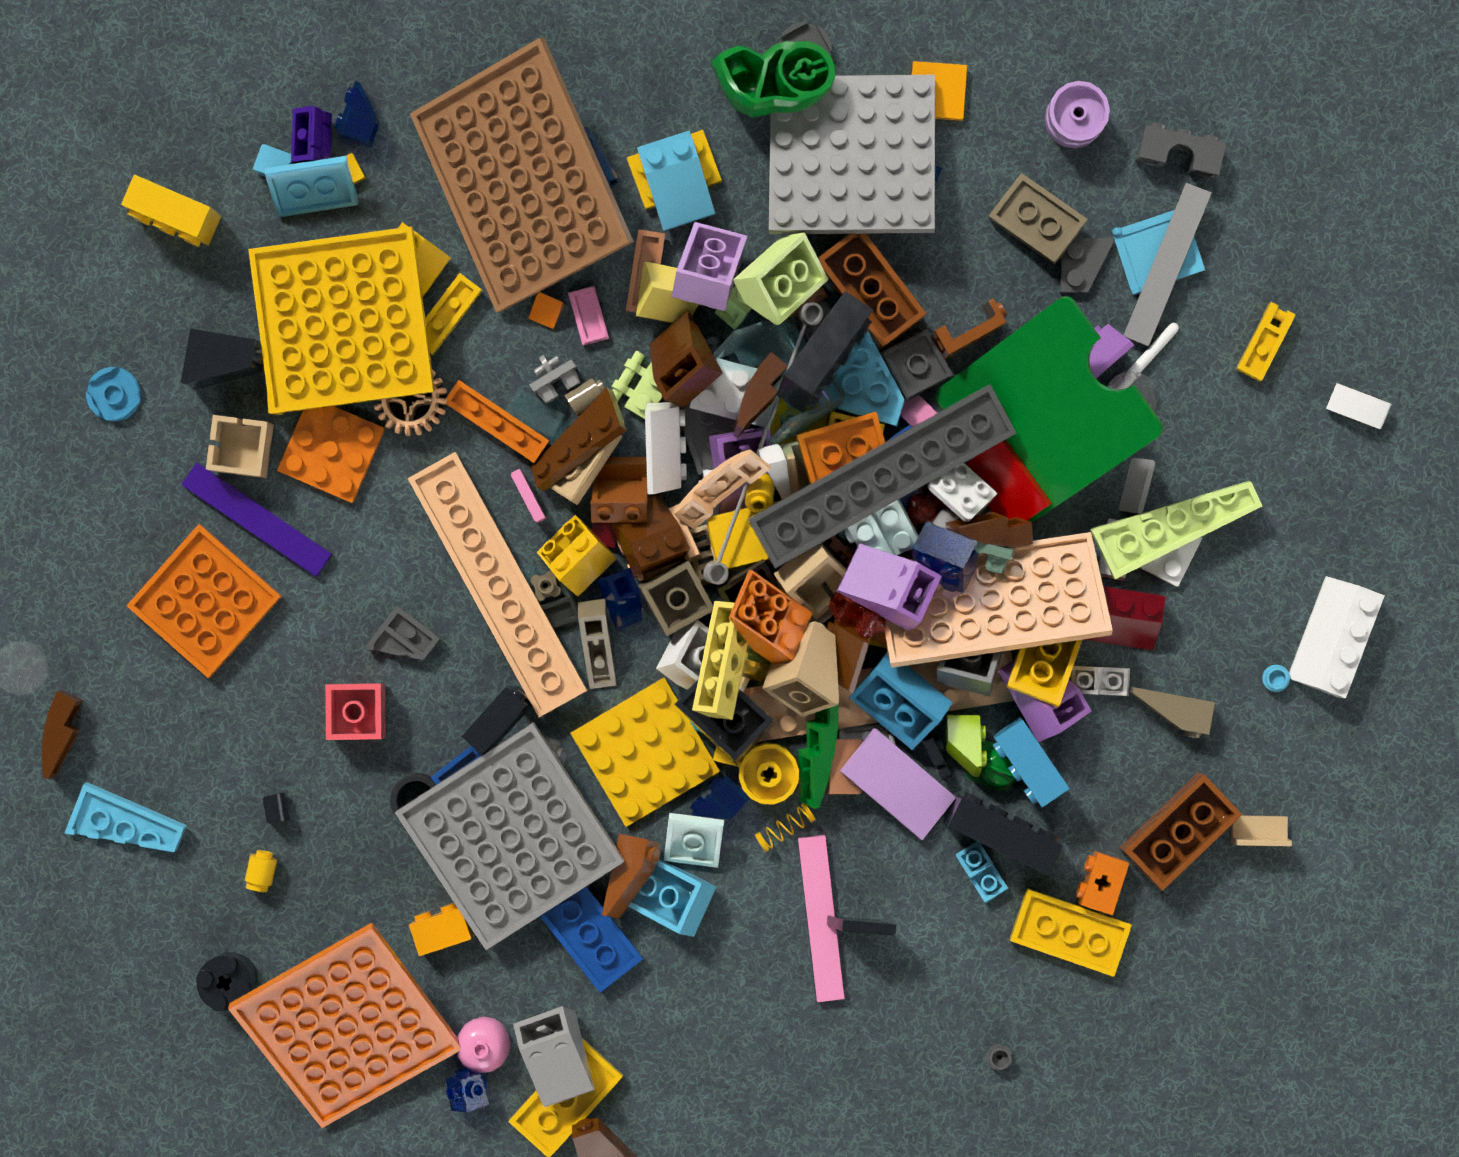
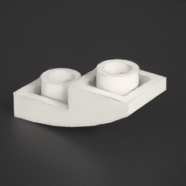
(1358, 406)
(1101, 680)

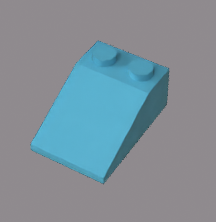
(676, 180)
(674, 898)

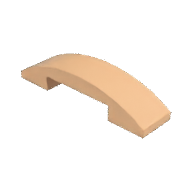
(718, 485)

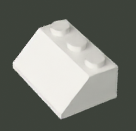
(664, 447)

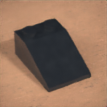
(733, 736)

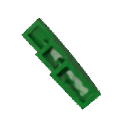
(817, 759)

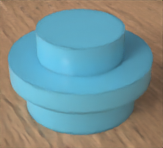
(1276, 678)

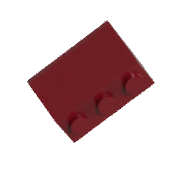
(1133, 617)

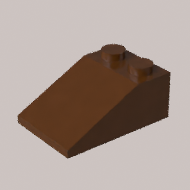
(652, 543)

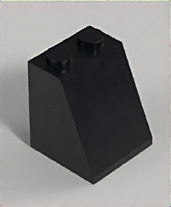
(219, 358)

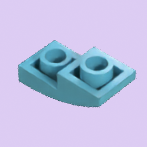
(981, 871)

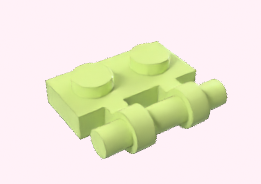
(645, 391)

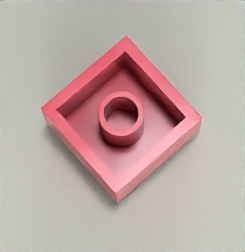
(355, 711)

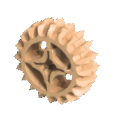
(410, 411)

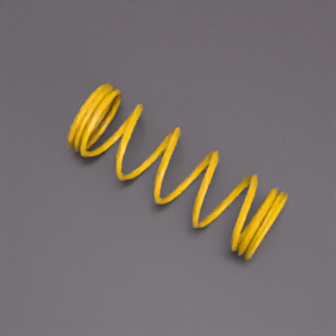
(810, 816)

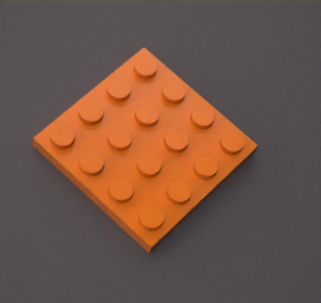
(204, 601)

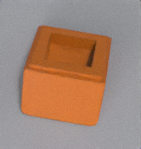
(546, 310)

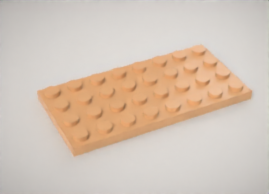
(1041, 598)

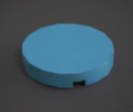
(124, 394)

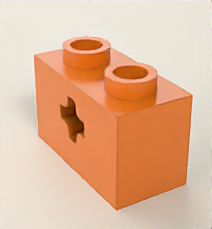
(1107, 895)

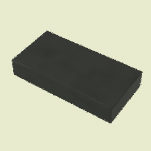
(561, 611)

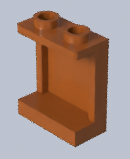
(949, 346)
(620, 491)

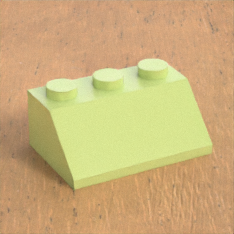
(781, 278)

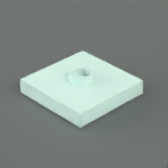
(693, 840)

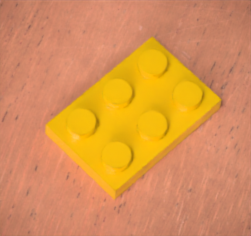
(706, 160)

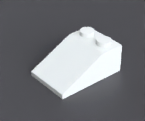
(685, 654)

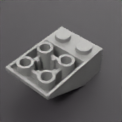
(554, 1055)

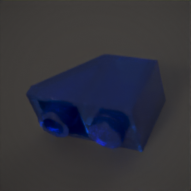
(359, 119)
(621, 598)
(723, 800)

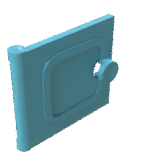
(1139, 247)

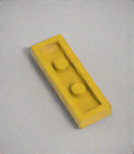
(450, 310)

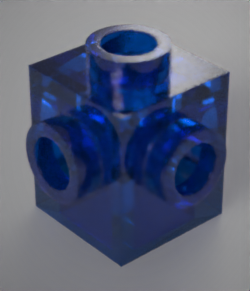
(467, 1091)

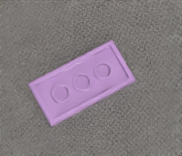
(897, 784)

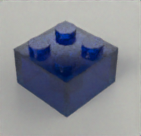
(946, 554)

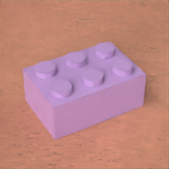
(709, 266)

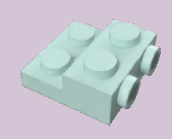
(885, 530)

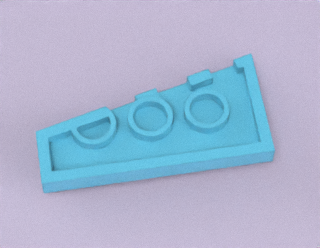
(122, 821)

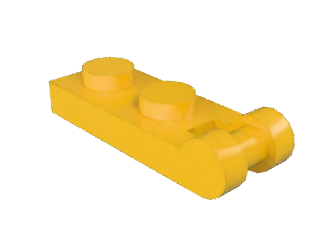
(1265, 342)

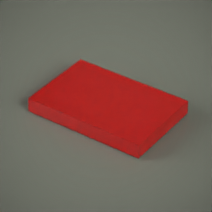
(1015, 486)

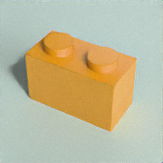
(439, 930)

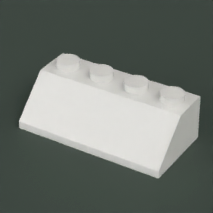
(1335, 637)

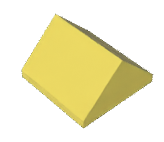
(656, 297)

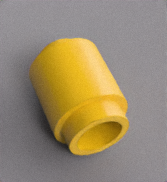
(760, 494)
(260, 871)

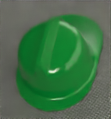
(996, 773)

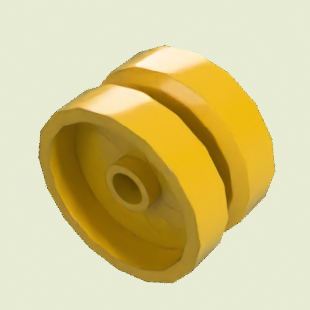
(771, 789)

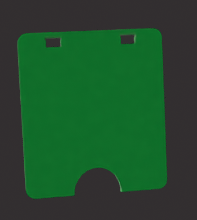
(1062, 416)

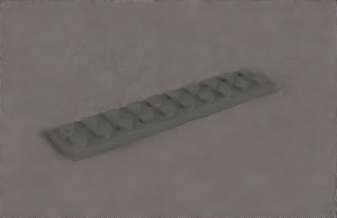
(881, 476)

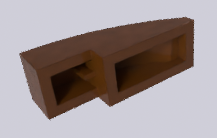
(759, 392)
(994, 529)
(59, 732)

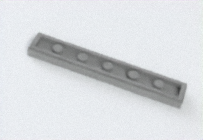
(1167, 264)

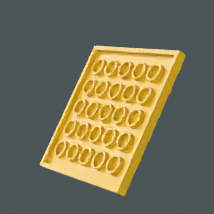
(341, 320)

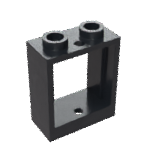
(496, 719)

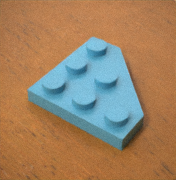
(869, 384)

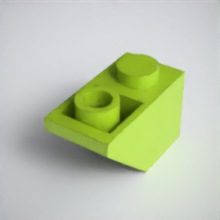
(964, 741)

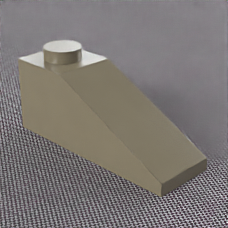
(596, 643)
(1180, 711)

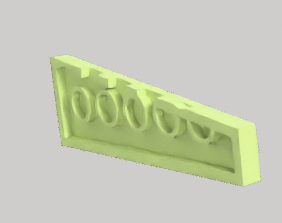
(1154, 533)

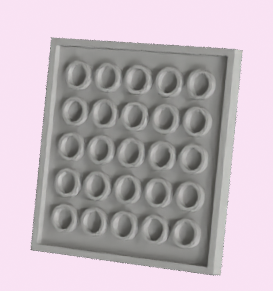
(856, 159)
(509, 836)

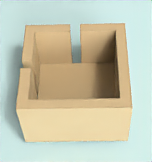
(242, 448)
(805, 574)

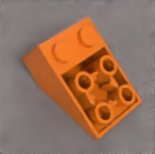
(769, 619)

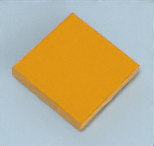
(949, 87)

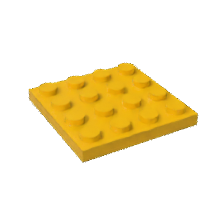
(644, 752)

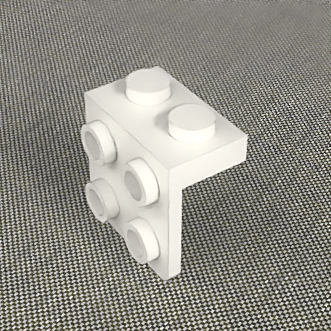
(962, 492)

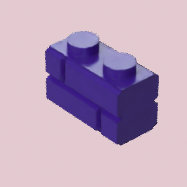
(310, 134)

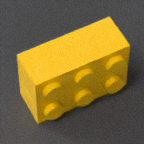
(170, 211)

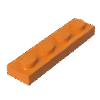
(496, 421)

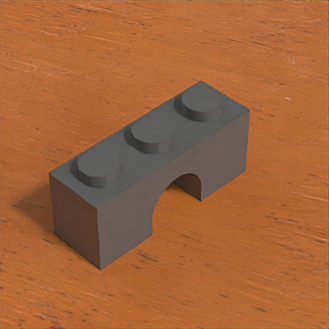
(1203, 152)

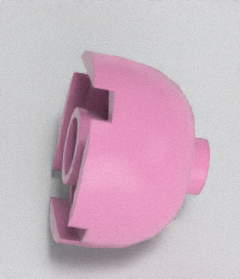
(483, 1044)

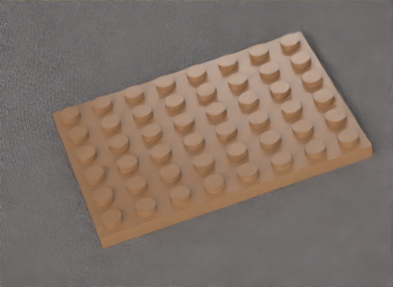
(521, 176)

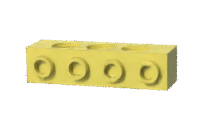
(720, 666)

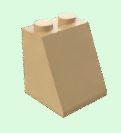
(811, 678)

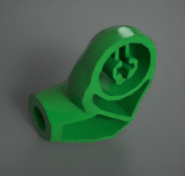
(778, 81)

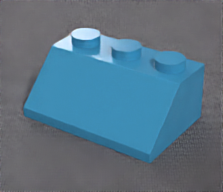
(901, 701)
(1029, 762)

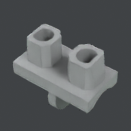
(565, 372)

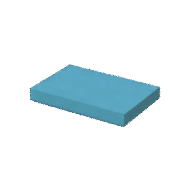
(311, 186)

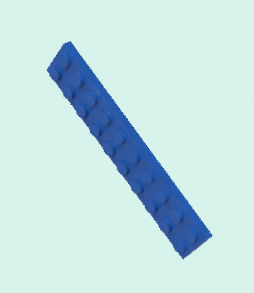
(578, 921)

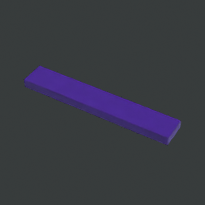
(256, 519)

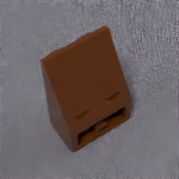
(682, 361)

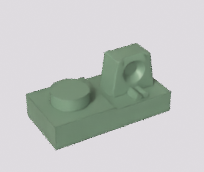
(996, 556)

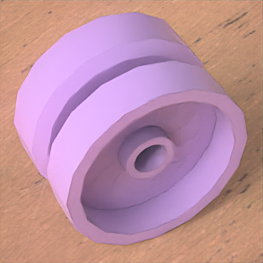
(1092, 109)

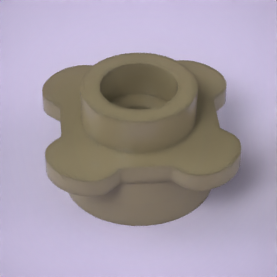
(538, 581)

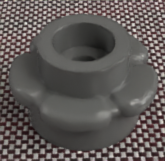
(999, 1064)

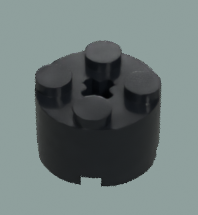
(225, 965)

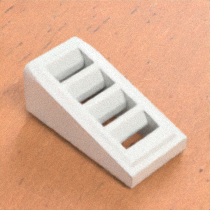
(778, 468)

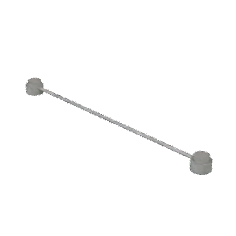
(716, 571)

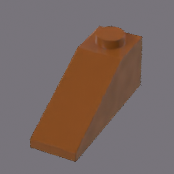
(631, 875)

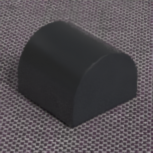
(276, 808)

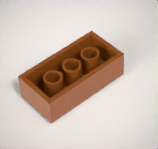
(859, 264)
(1203, 816)

